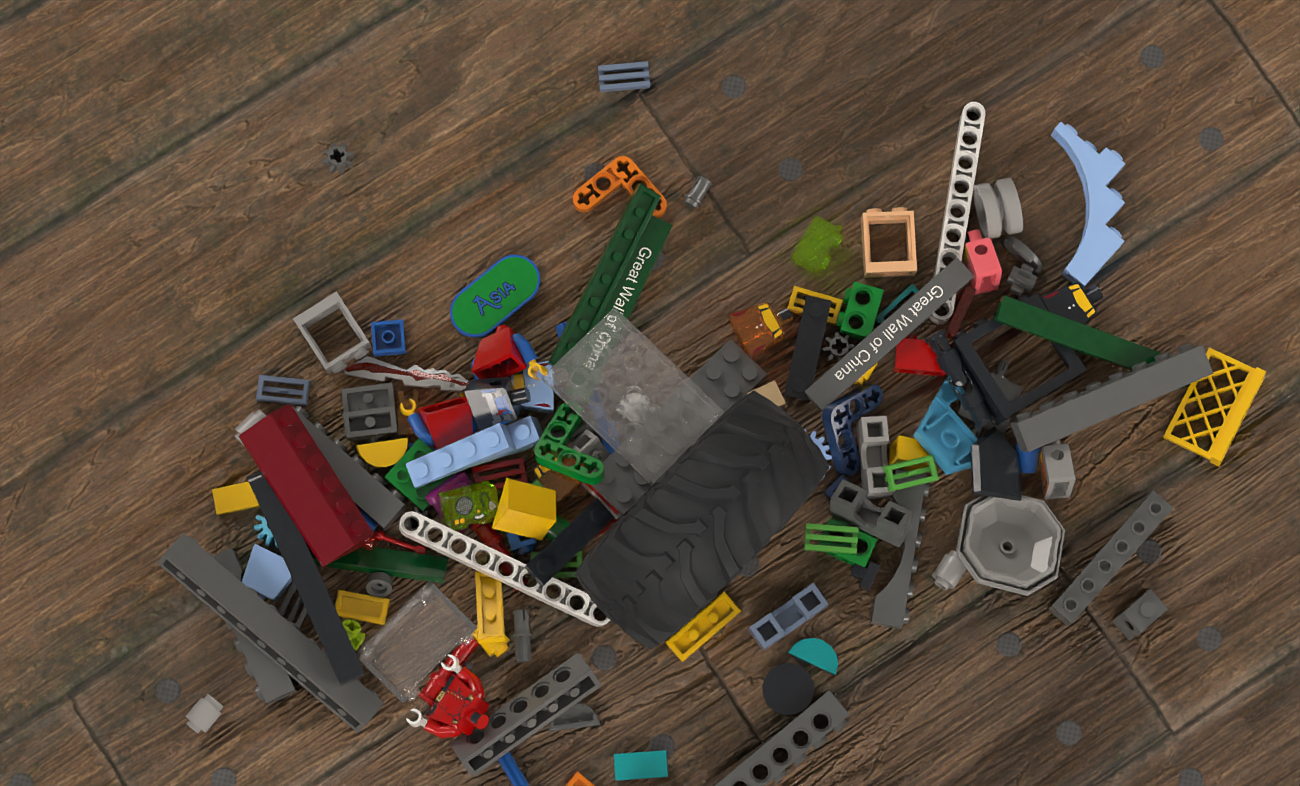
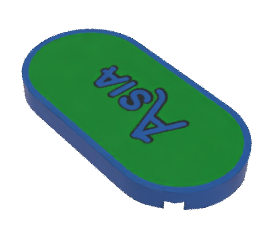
(495, 296)

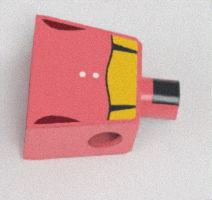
(982, 262)

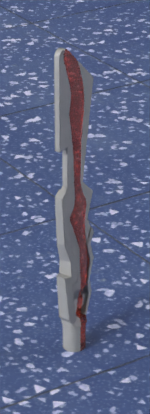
(415, 376)

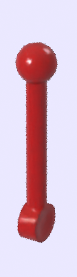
(419, 549)

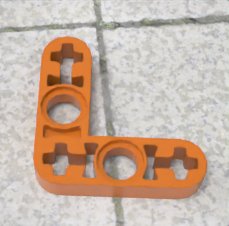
(616, 179)

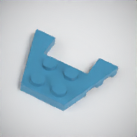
(945, 433)

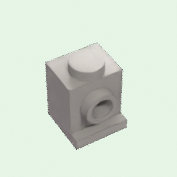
(590, 445)

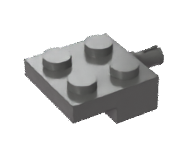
(369, 412)

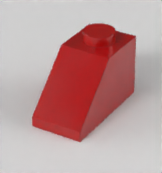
(915, 357)

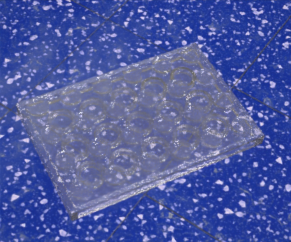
(632, 395)

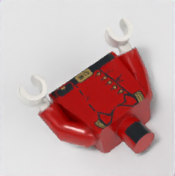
(457, 707)

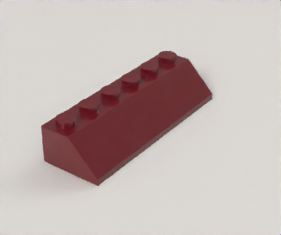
(306, 485)

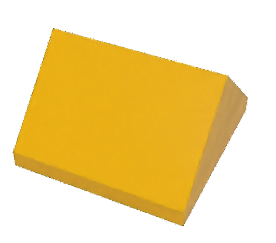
(525, 509)

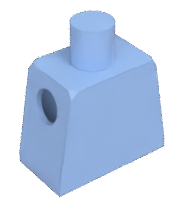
(267, 574)

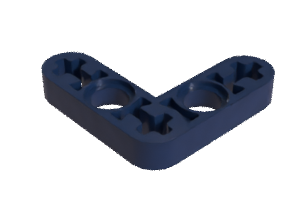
(846, 457)

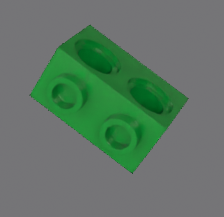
(865, 313)
(852, 559)

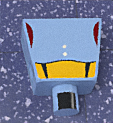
(541, 394)

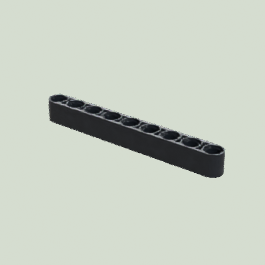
(308, 582)

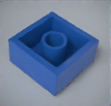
(388, 337)

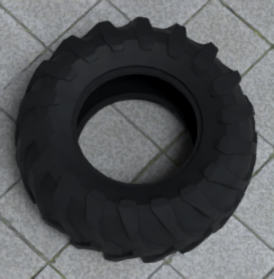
(703, 520)

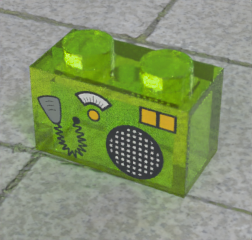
(469, 505)

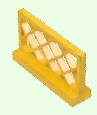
(1234, 418)

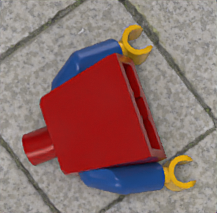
(505, 355)
(442, 422)

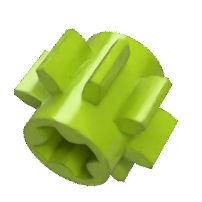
(353, 631)

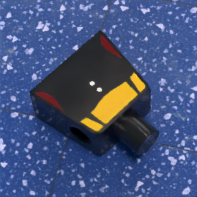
(1073, 302)

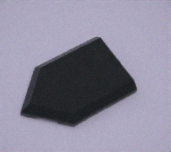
(995, 467)

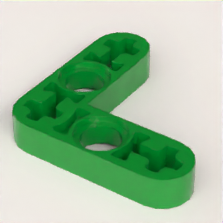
(561, 452)

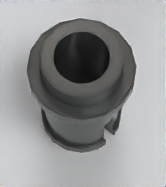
(697, 193)

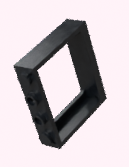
(994, 398)

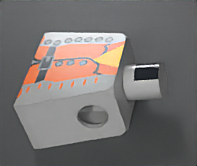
(1056, 470)

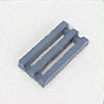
(623, 76)
(281, 400)

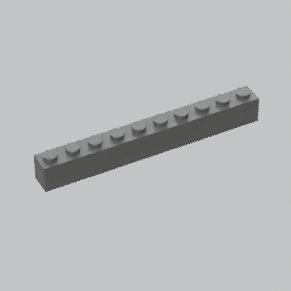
(268, 631)

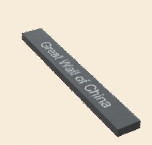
(889, 334)

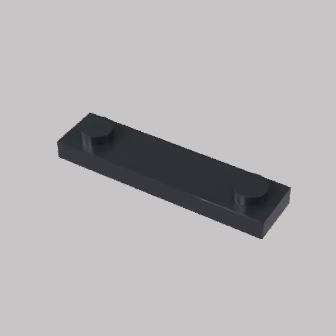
(807, 347)
(569, 542)

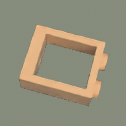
(891, 268)

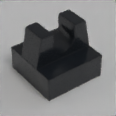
(865, 575)

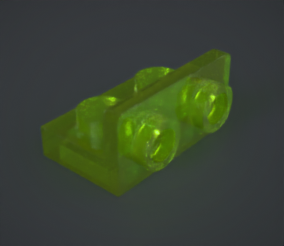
(816, 244)

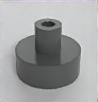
(379, 584)

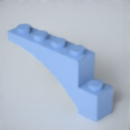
(475, 449)

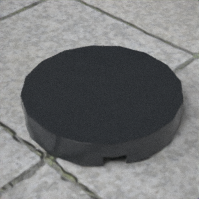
(788, 689)

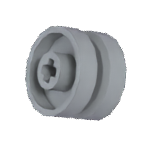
(998, 208)

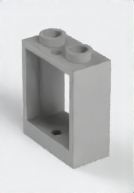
(322, 310)

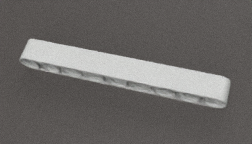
(959, 200)
(492, 567)

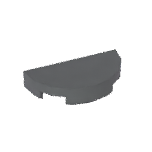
(1022, 253)
(575, 717)

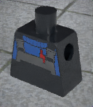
(495, 401)

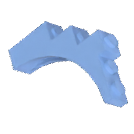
(1102, 203)

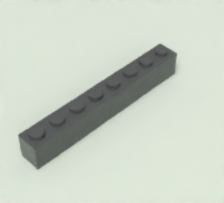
(1110, 398)

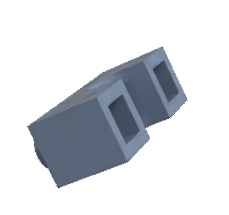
(788, 617)

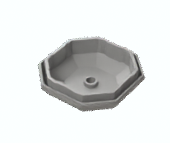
(1024, 527)

